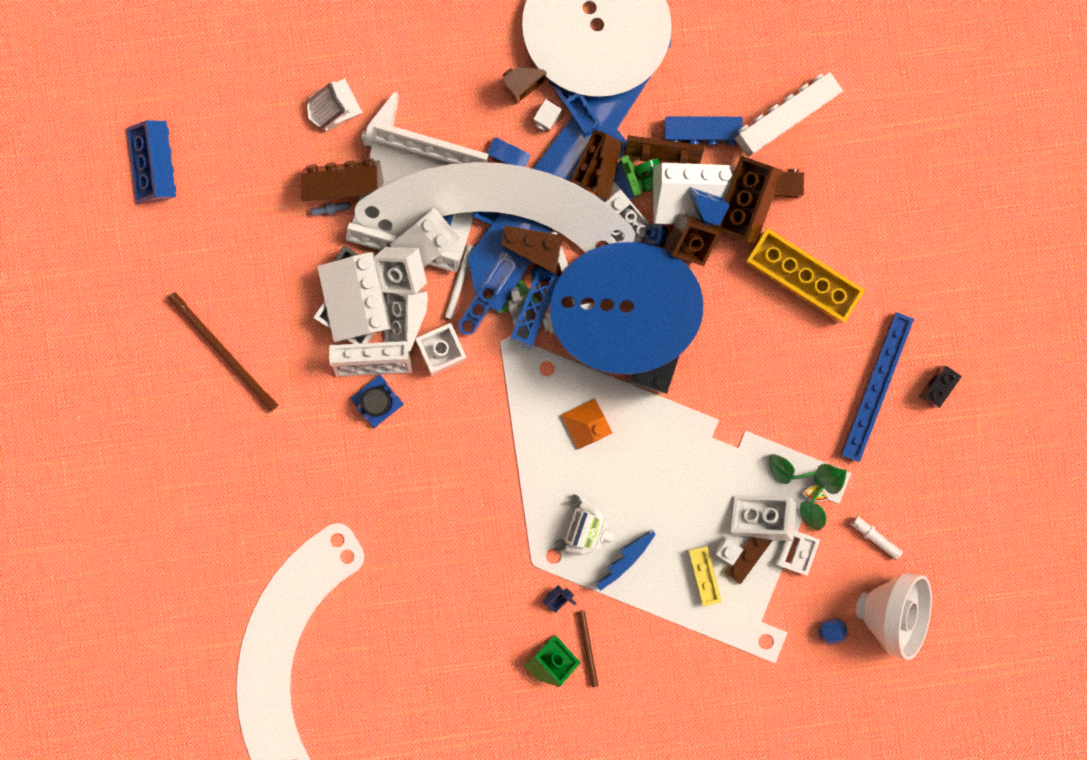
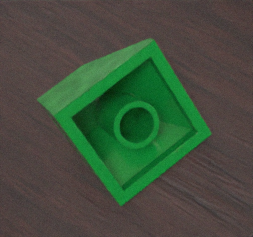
(552, 662)

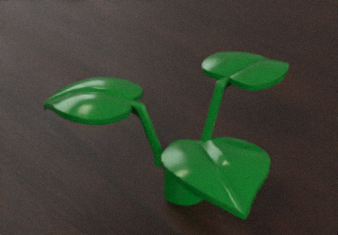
(826, 477)

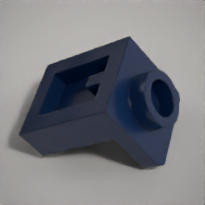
(655, 234)

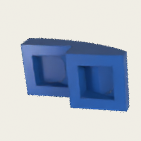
(507, 153)

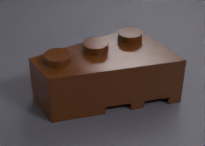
(598, 164)
(534, 246)

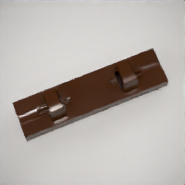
(663, 150)

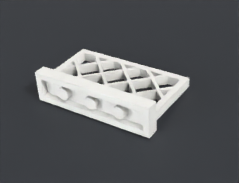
(366, 354)

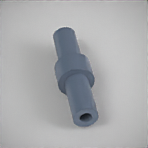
(330, 209)

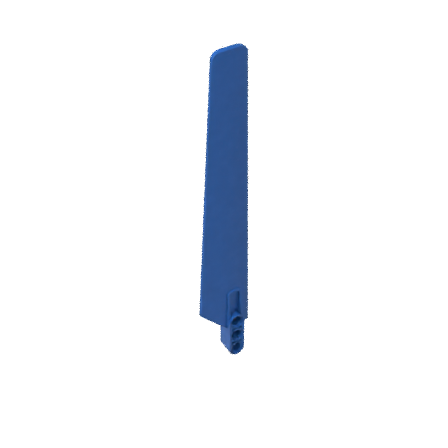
(501, 269)

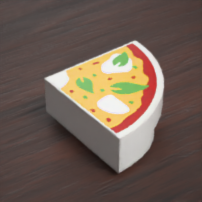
(811, 491)

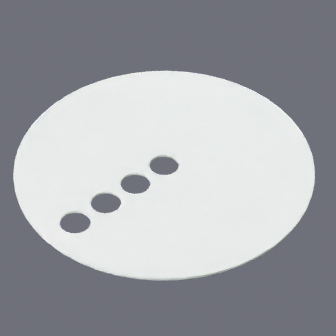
(597, 61)

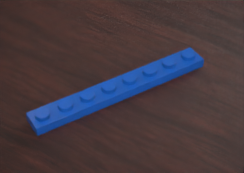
(877, 387)

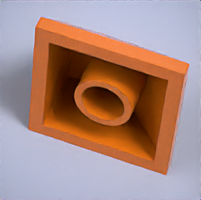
(586, 424)

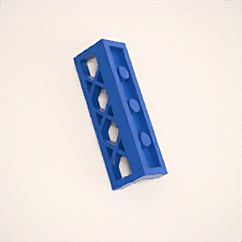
(540, 313)

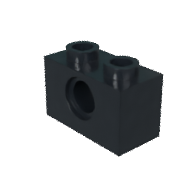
(940, 386)

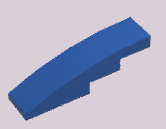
(577, 107)
(631, 554)

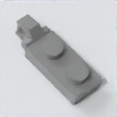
(515, 307)

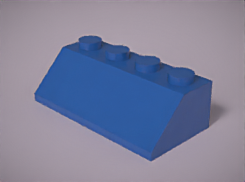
(151, 161)

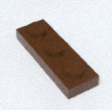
(748, 558)

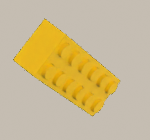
(804, 276)

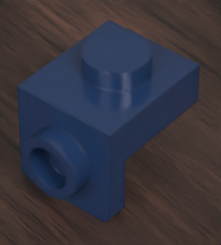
(558, 598)

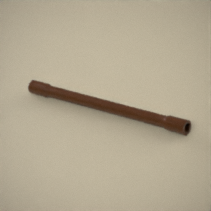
(182, 307)

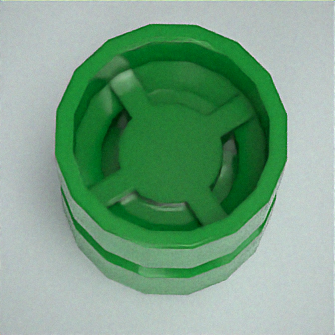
(645, 172)

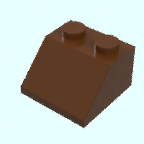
(522, 81)

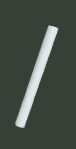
(459, 282)

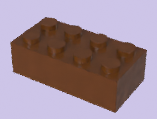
(749, 199)

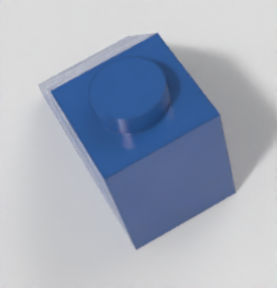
(709, 206)

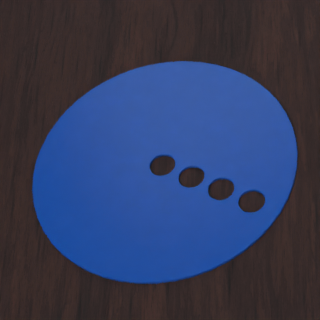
(617, 342)

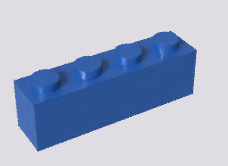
(702, 129)

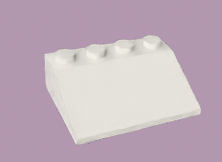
(672, 187)
(354, 297)

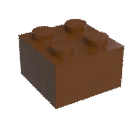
(692, 239)

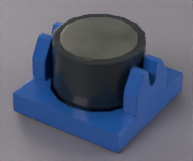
(375, 401)

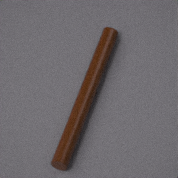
(588, 648)

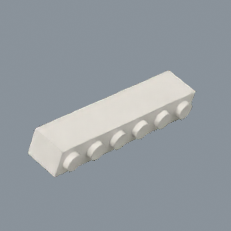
(788, 114)

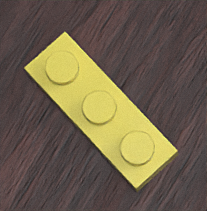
(705, 576)

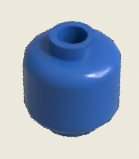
(833, 631)

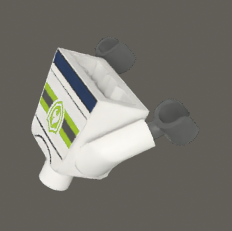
(586, 530)

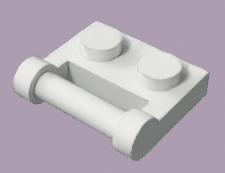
(802, 556)

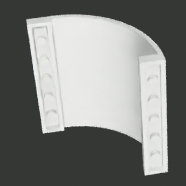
(403, 154)

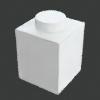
(547, 116)
(728, 550)

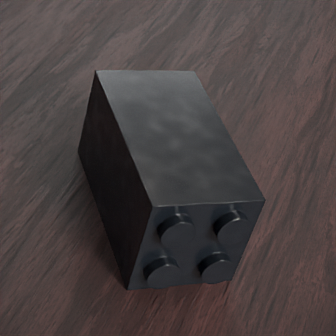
(655, 380)

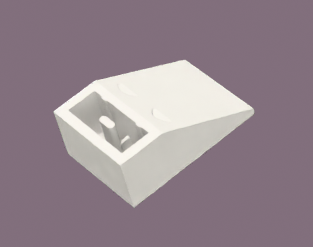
(628, 211)

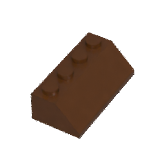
(340, 180)

